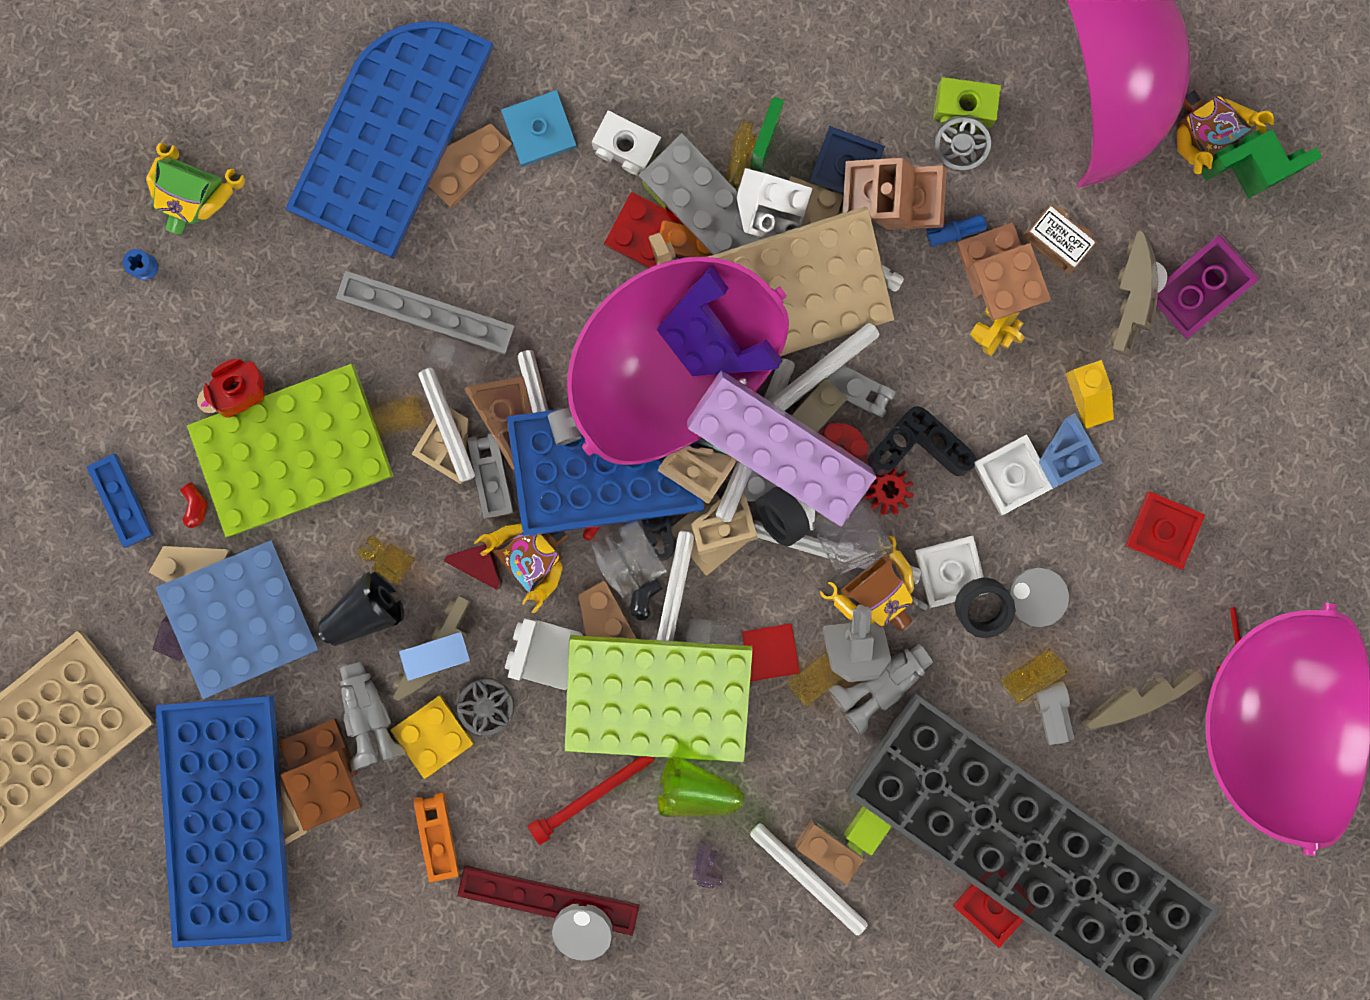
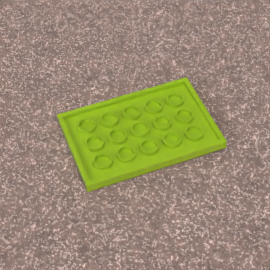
(290, 451)
(657, 698)

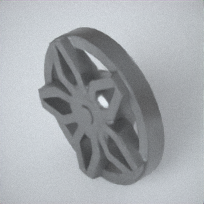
(963, 142)
(485, 707)

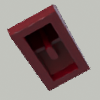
(478, 566)

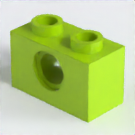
(981, 95)

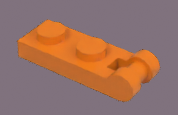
(436, 838)

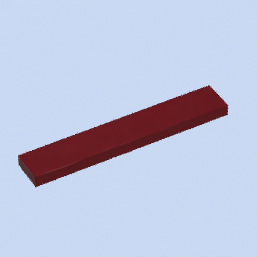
(541, 897)

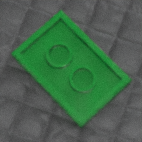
(766, 134)

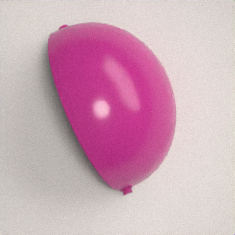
(627, 381)
(1293, 726)

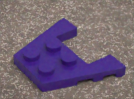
(703, 341)

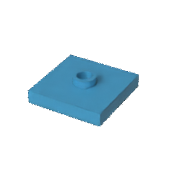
(539, 128)

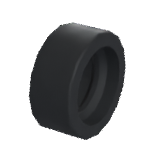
(782, 516)
(997, 624)

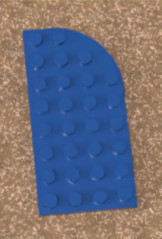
(389, 133)

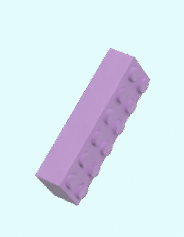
(781, 448)

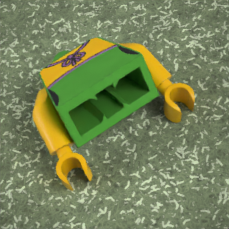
(186, 191)

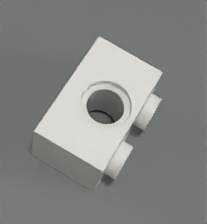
(617, 129)

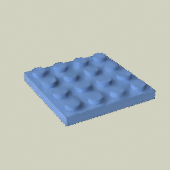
(236, 619)

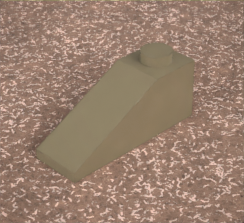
(820, 405)

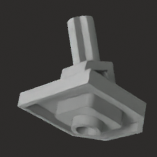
(857, 648)

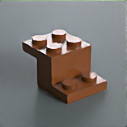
(319, 775)

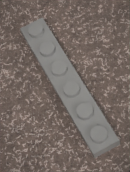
(425, 312)

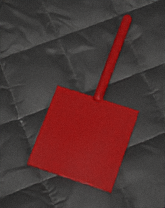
(772, 652)

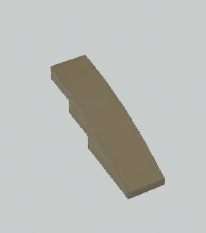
(1131, 703)

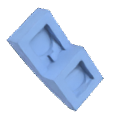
(434, 656)

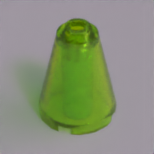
(695, 791)

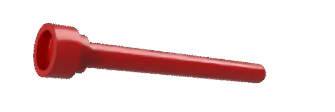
(544, 828)

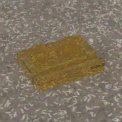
(742, 144)

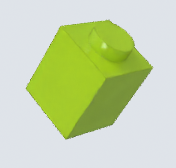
(866, 832)

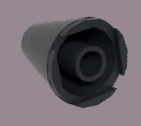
(362, 611)

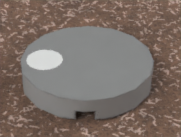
(1039, 597)
(582, 932)

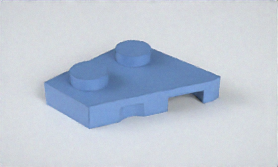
(1069, 453)

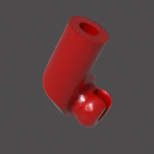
(196, 506)

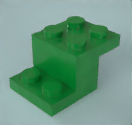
(1260, 162)

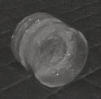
(628, 558)

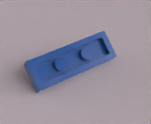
(120, 500)

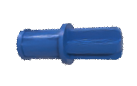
(956, 230)

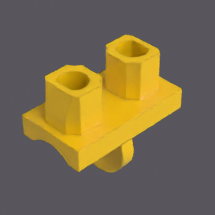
(991, 337)

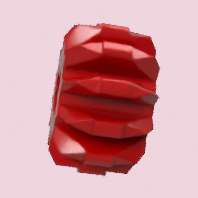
(896, 484)

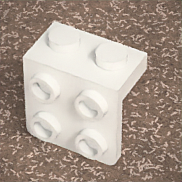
(540, 653)

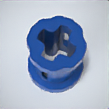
(130, 262)

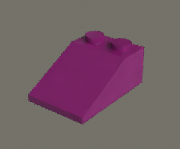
(1205, 285)

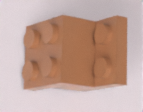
(896, 192)
(1003, 271)

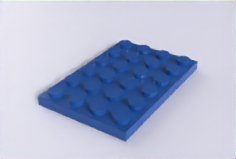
(570, 490)

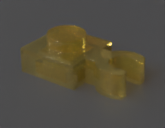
(388, 562)

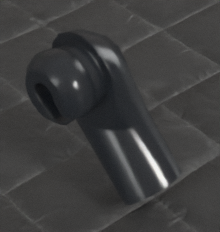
(641, 597)

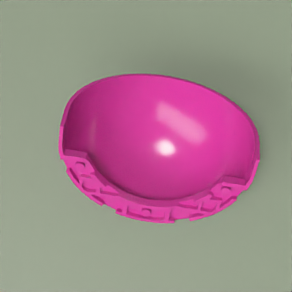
(1135, 77)

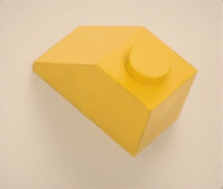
(1092, 393)

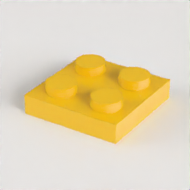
(432, 736)

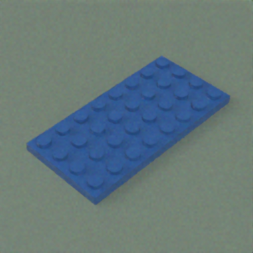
(223, 822)

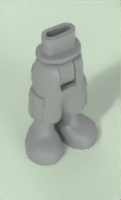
(885, 691)
(363, 714)

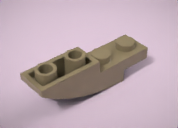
(1141, 284)
(456, 612)

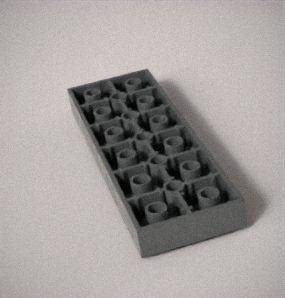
(990, 814)

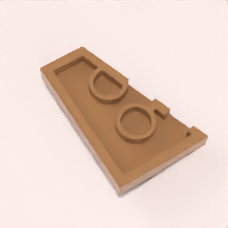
(467, 163)
(496, 402)
(602, 614)

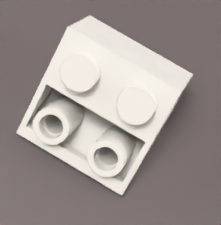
(770, 204)

